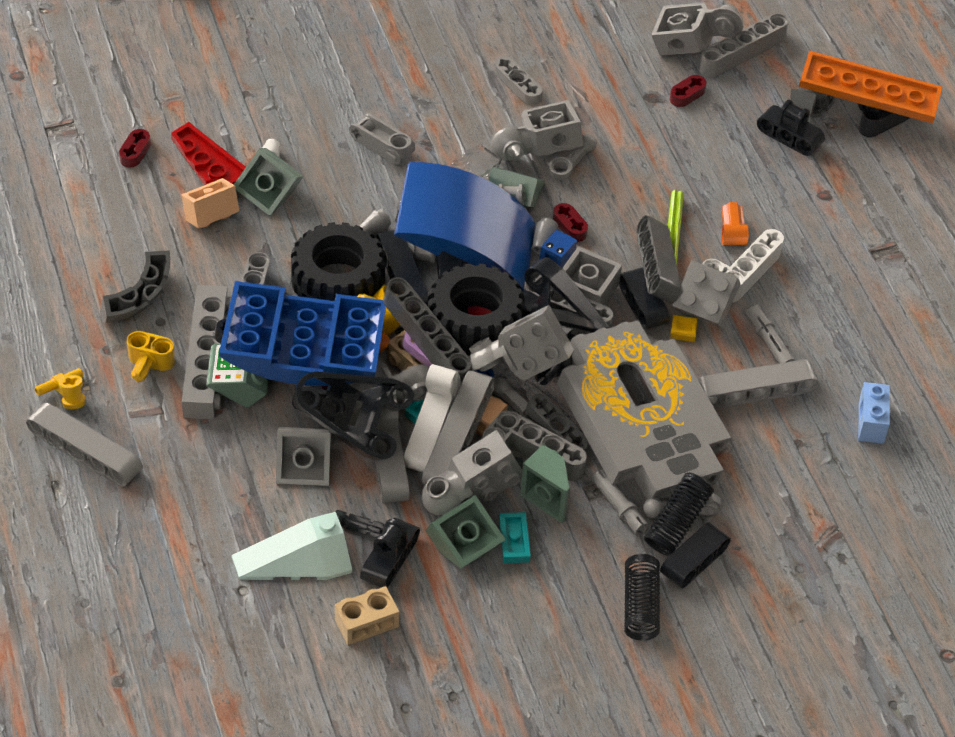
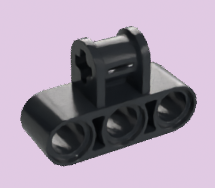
(877, 121)
(791, 127)
(389, 552)

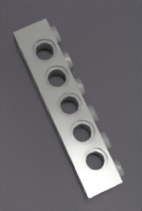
(209, 308)

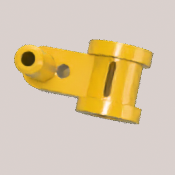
(67, 385)

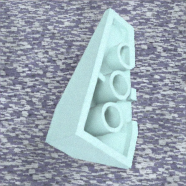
(305, 550)

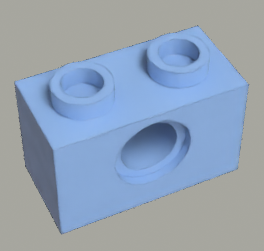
(874, 413)

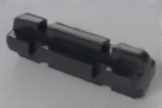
(360, 524)

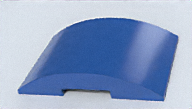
(466, 218)
(296, 335)

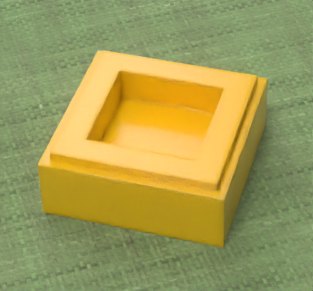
(683, 328)

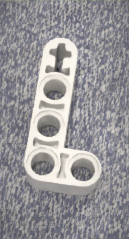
(753, 261)
(442, 390)

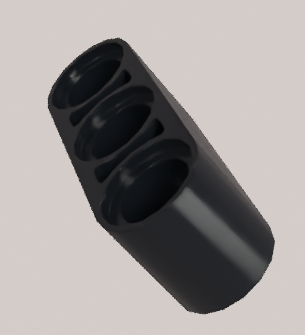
(647, 308)
(695, 555)

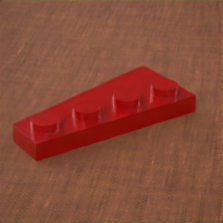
(205, 156)

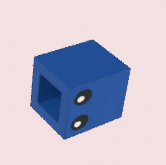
(558, 248)

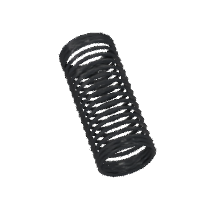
(689, 483)
(639, 617)

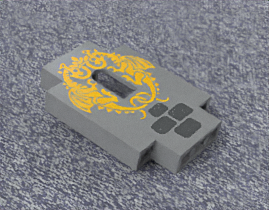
(650, 440)

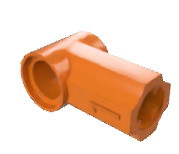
(734, 229)

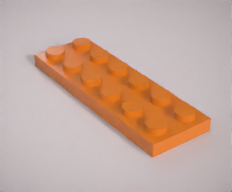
(871, 87)

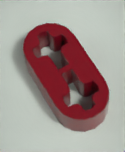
(685, 88)
(139, 149)
(573, 221)

